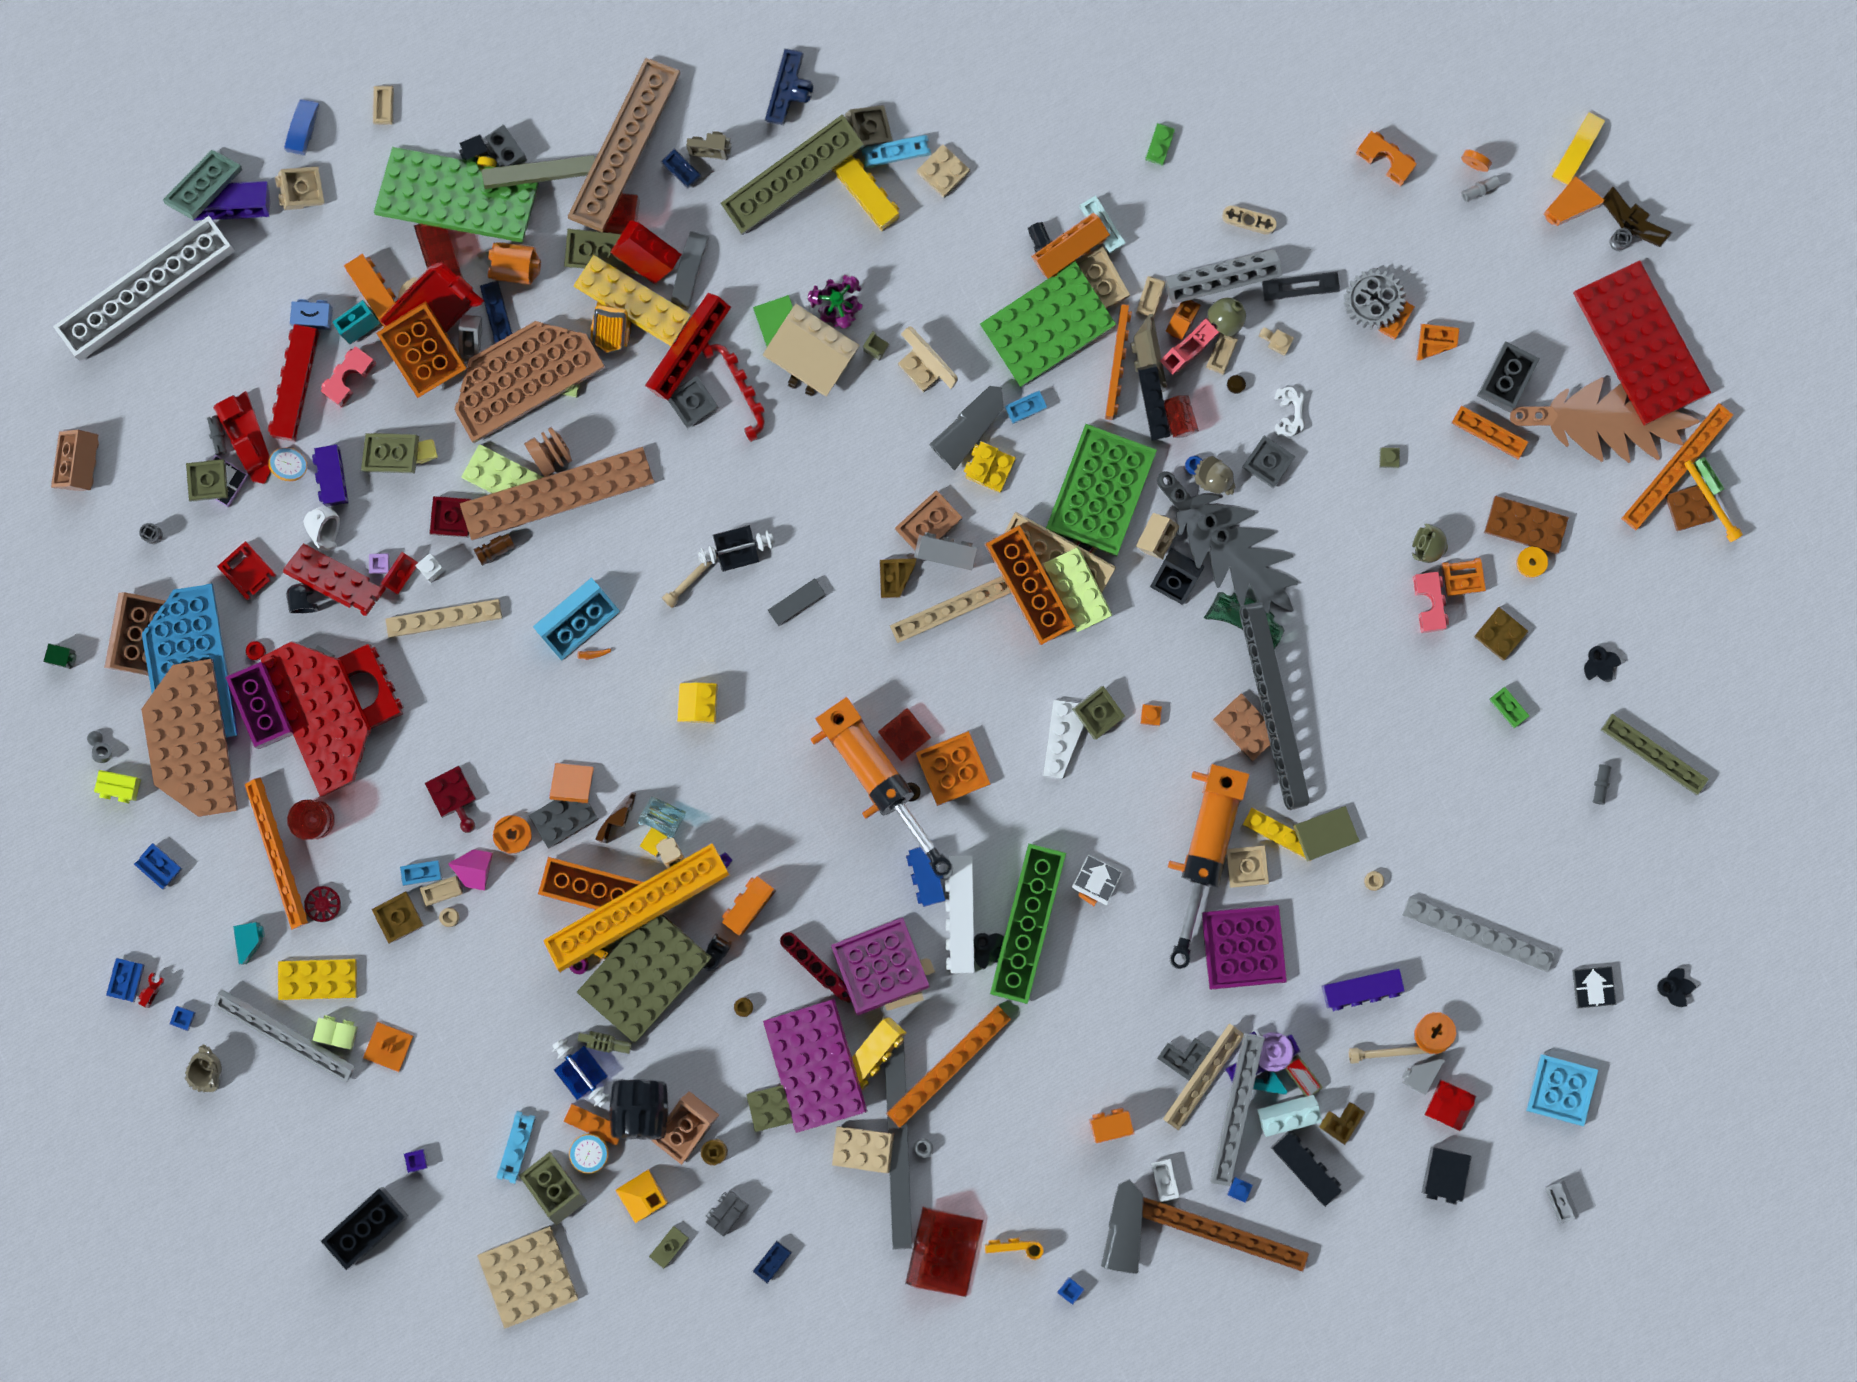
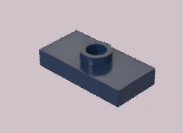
(681, 168)
(772, 1261)

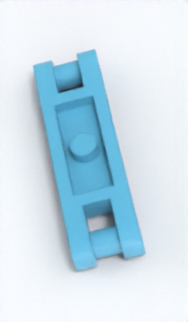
(896, 151)
(516, 1147)

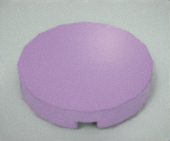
(1275, 1052)

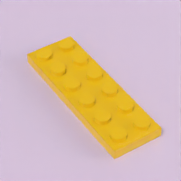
(643, 305)

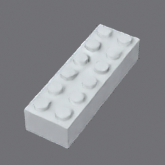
(961, 916)

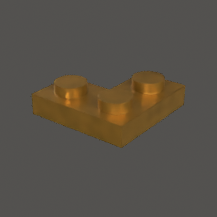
(1343, 1126)

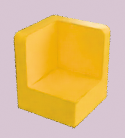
(651, 840)

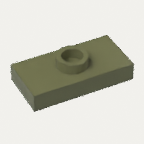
(668, 1247)

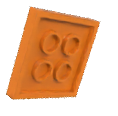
(952, 768)

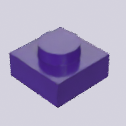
(415, 1160)

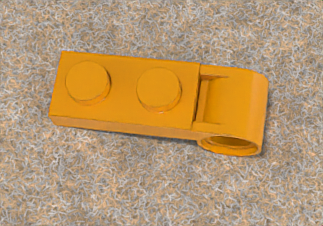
(1013, 1244)

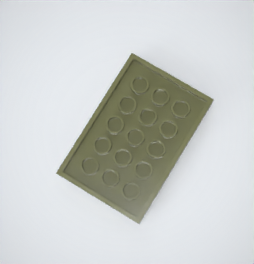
(643, 976)

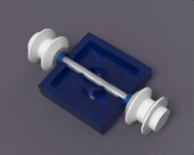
(580, 1073)

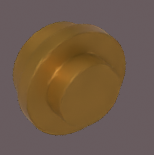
(743, 1007)

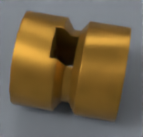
(714, 1152)

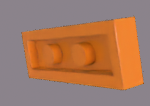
(590, 1123)

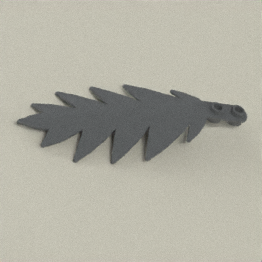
(1229, 547)

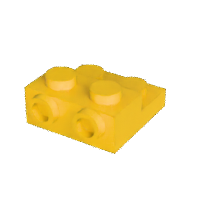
(989, 466)

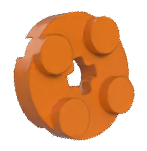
(511, 845)

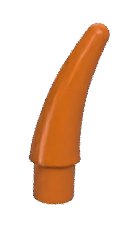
(592, 654)

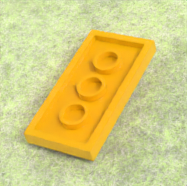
(317, 979)

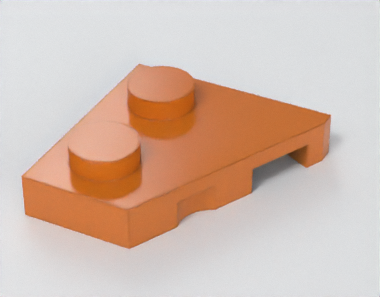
(1435, 340)

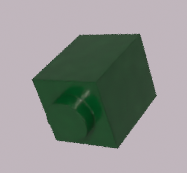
(60, 656)

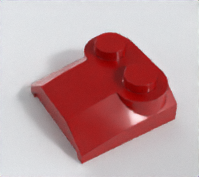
(1450, 1105)

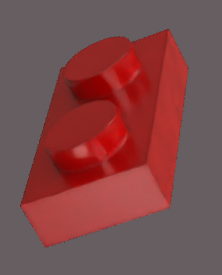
(399, 573)

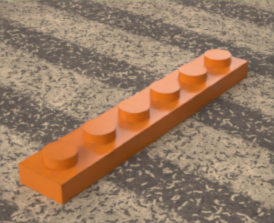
(1117, 371)

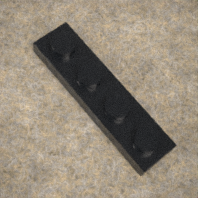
(1153, 402)

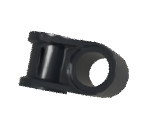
(717, 951)

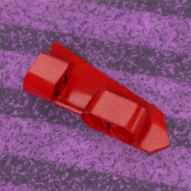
(245, 435)

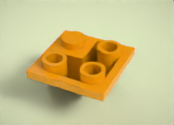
(642, 1196)

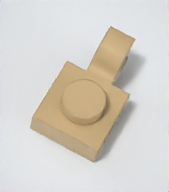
(1279, 341)

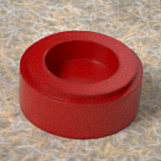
(255, 650)

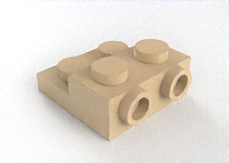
(299, 188)

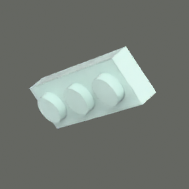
(1113, 241)

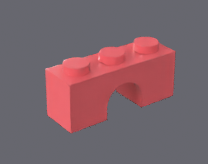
(355, 362)
(1430, 586)

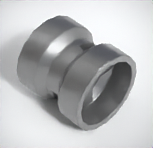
(1617, 242)
(154, 535)

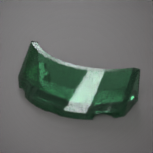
(1227, 608)

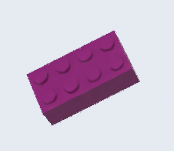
(259, 705)

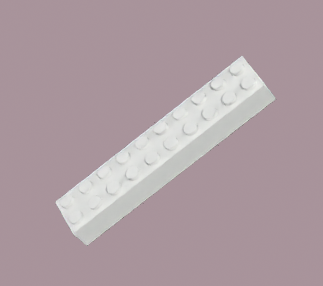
(144, 288)

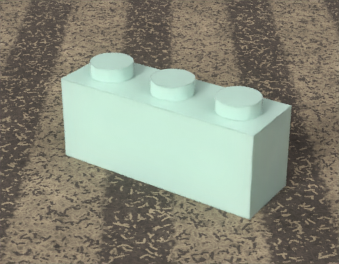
(1289, 1115)

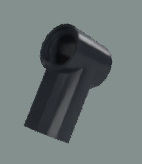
(1039, 236)

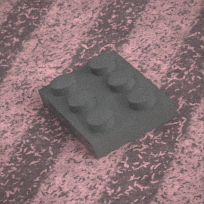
(561, 819)

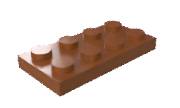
(1526, 525)

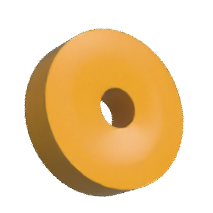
(1538, 556)

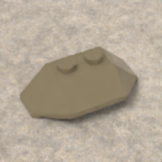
(1147, 349)

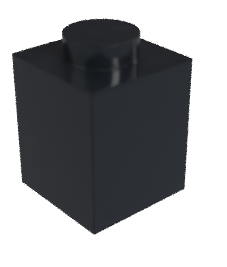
(473, 149)

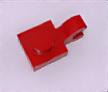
(148, 995)

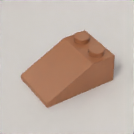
(686, 1127)

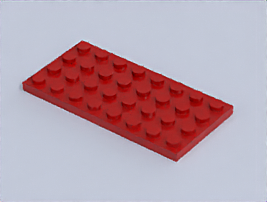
(1641, 342)

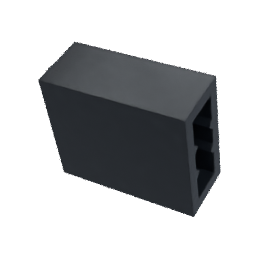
(1446, 1175)

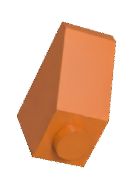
(1182, 318)

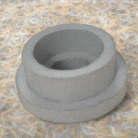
(929, 1148)

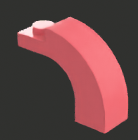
(1190, 347)

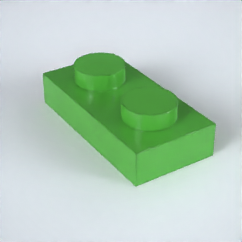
(1160, 144)
(1709, 475)
(1509, 707)

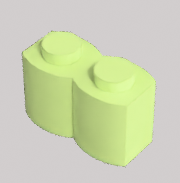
(335, 1033)

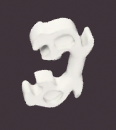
(1289, 428)

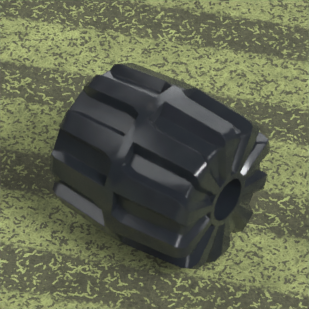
(638, 1109)

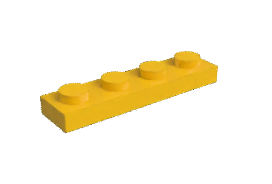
(1273, 831)

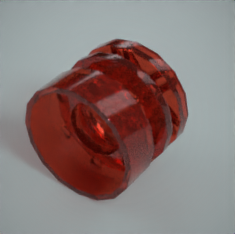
(299, 819)

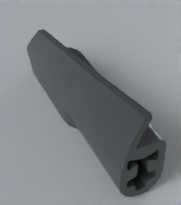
(969, 427)
(1124, 1232)

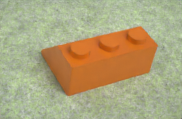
(748, 905)

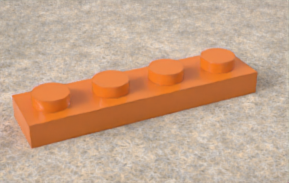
(1489, 432)

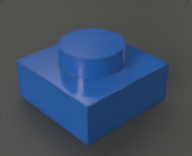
(182, 1018)
(1239, 1189)
(1070, 1290)

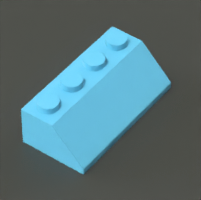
(576, 619)

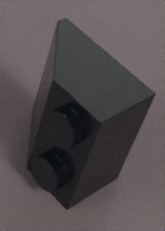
(1176, 576)

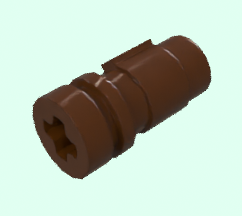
(493, 549)

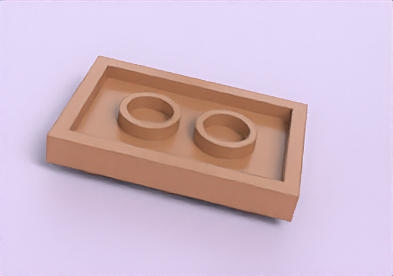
(931, 516)
(1244, 726)

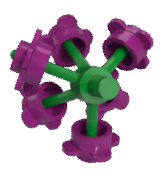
(834, 293)

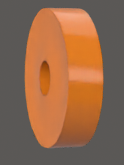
(1476, 160)

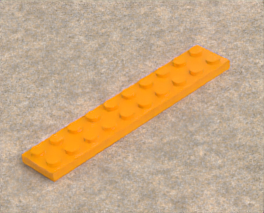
(636, 907)

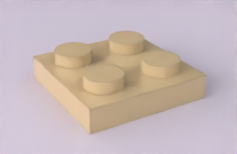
(943, 170)
(1247, 866)

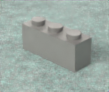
(945, 551)

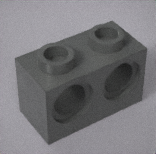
(507, 147)

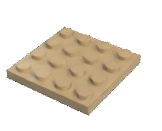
(527, 1277)

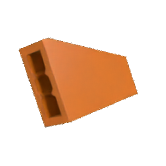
(1572, 202)

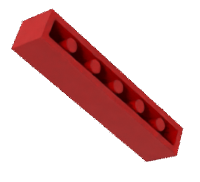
(688, 346)
(294, 383)

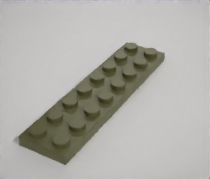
(792, 174)

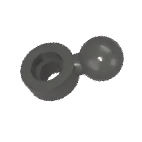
(95, 739)

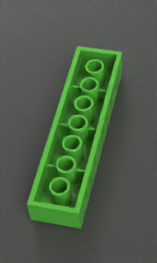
(1027, 923)

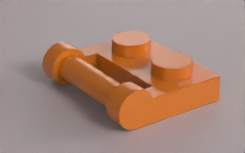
(1463, 583)

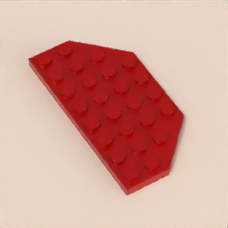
(321, 713)

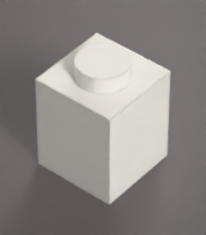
(430, 567)

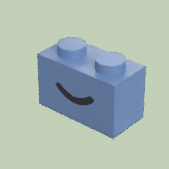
(310, 314)

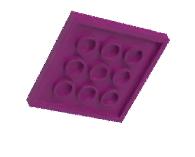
(1244, 947)
(880, 966)

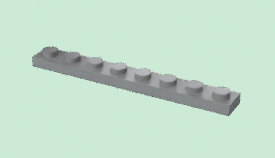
(1478, 934)
(283, 1035)
(1237, 1109)

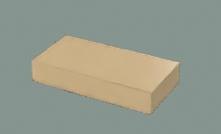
(383, 105)
(1150, 296)
(1221, 353)
(441, 891)

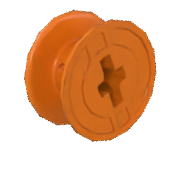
(1444, 1037)

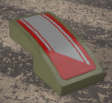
(1303, 1076)

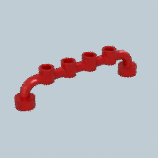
(747, 392)

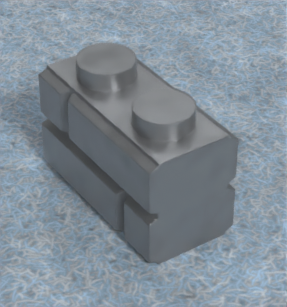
(726, 1213)

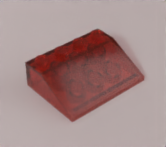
(944, 1252)

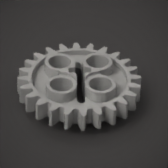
(1363, 312)

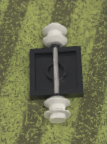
(735, 548)

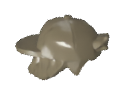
(1215, 476)
(204, 1070)

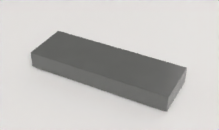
(796, 602)

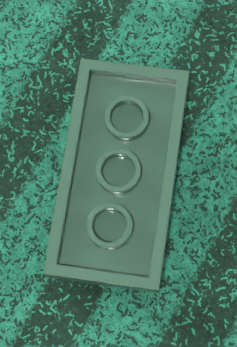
(202, 184)

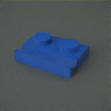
(158, 866)
(125, 980)

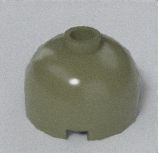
(1227, 315)
(1429, 544)

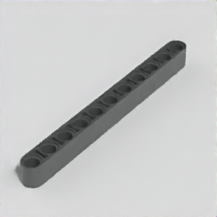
(1274, 705)
(900, 1157)

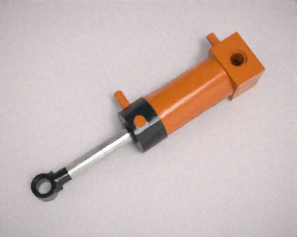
(875, 773)
(1209, 844)

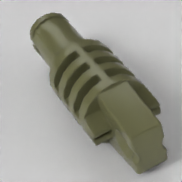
(604, 1042)

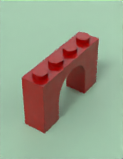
(386, 705)

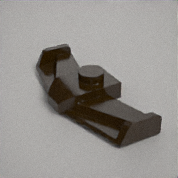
(1634, 219)

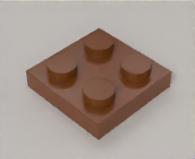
(1689, 508)

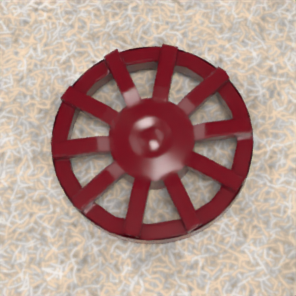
(322, 904)

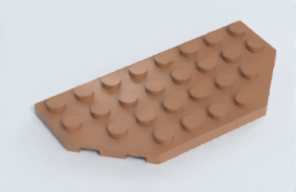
(522, 375)
(189, 740)

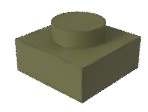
(1389, 458)

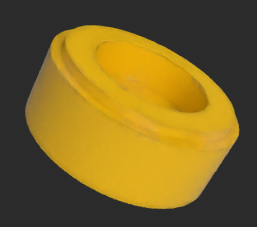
(488, 162)

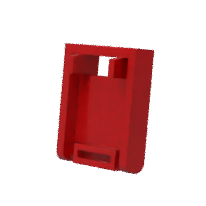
(249, 573)

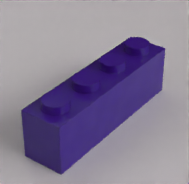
(1363, 988)

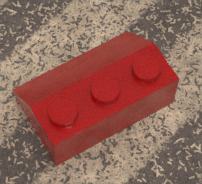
(645, 252)

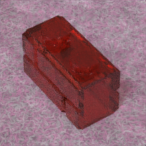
(1180, 416)

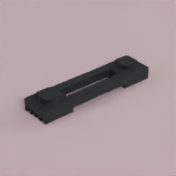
(1327, 281)

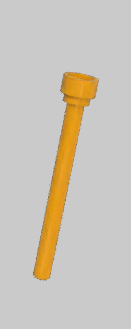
(1732, 531)

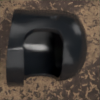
(297, 599)

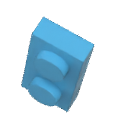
(1025, 407)
(420, 873)

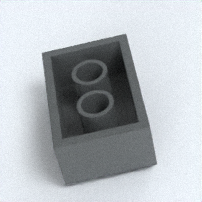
(1508, 377)

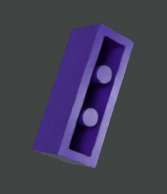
(330, 475)

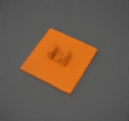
(388, 1046)

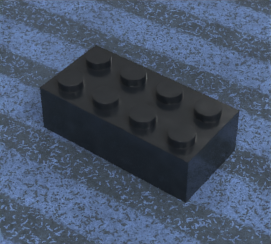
(364, 1228)

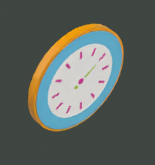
(287, 464)
(588, 1153)

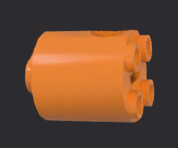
(513, 263)

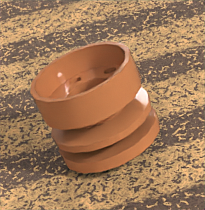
(548, 451)

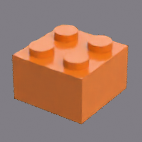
(1111, 1126)

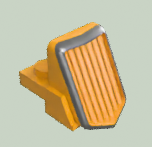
(610, 328)

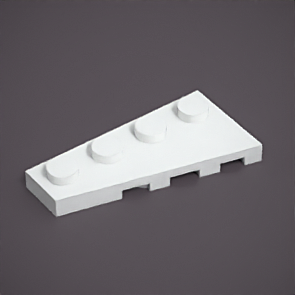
(1062, 738)

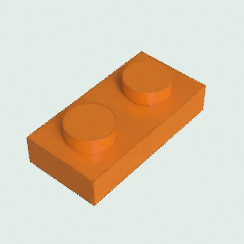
(1394, 329)

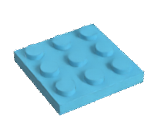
(1562, 1090)

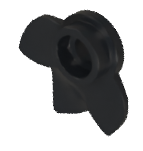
(1601, 667)
(989, 951)
(1678, 987)

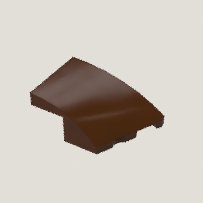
(617, 818)

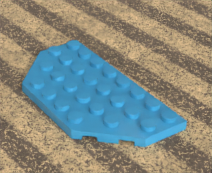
(187, 632)

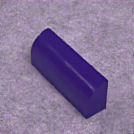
(239, 201)

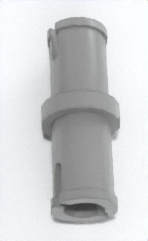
(1480, 188)

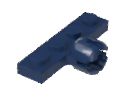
(788, 87)

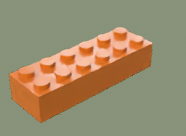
(1029, 585)
(582, 884)

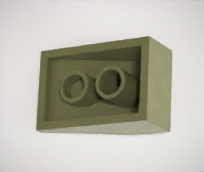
(552, 1188)

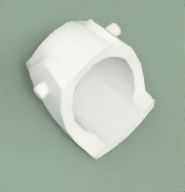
(323, 527)

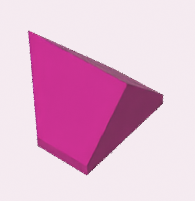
(473, 868)

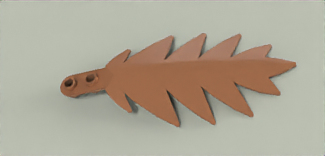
(1584, 417)

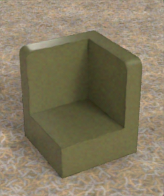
(875, 346)

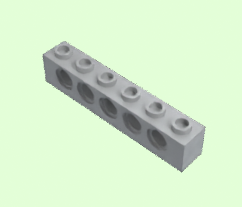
(1223, 276)

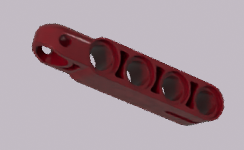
(838, 988)

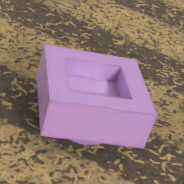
(378, 563)

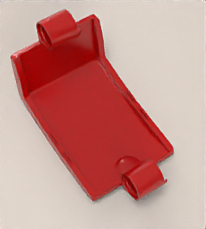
(444, 292)

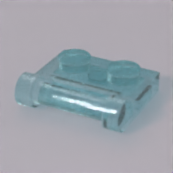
(663, 812)

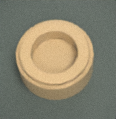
(1374, 881)
(449, 917)

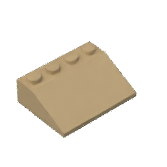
(811, 350)

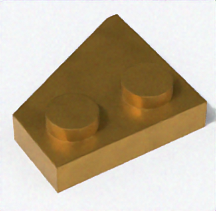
(894, 576)

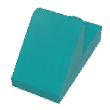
(1273, 1084)

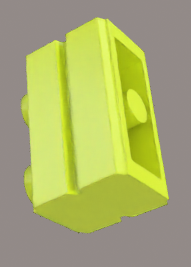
(117, 785)

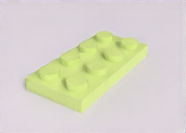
(496, 472)
(1077, 589)

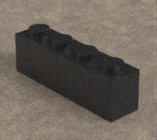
(1306, 1169)

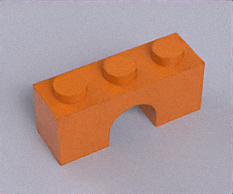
(1376, 146)

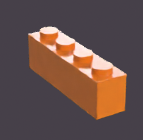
(1071, 245)
(370, 285)

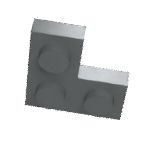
(1186, 1062)

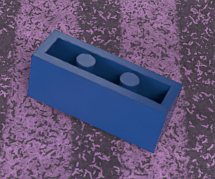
(928, 883)

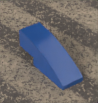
(301, 127)

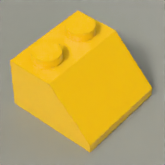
(697, 702)

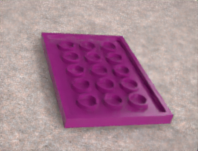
(815, 1066)

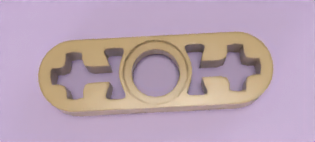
(1237, 210)

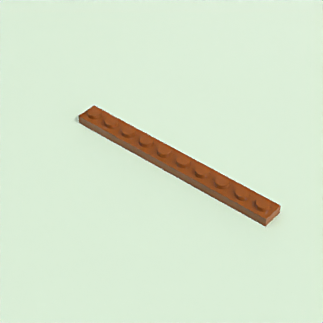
(1224, 1234)

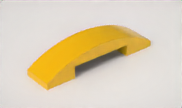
(1578, 148)

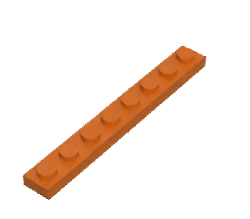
(1675, 467)
(276, 853)
(948, 1066)

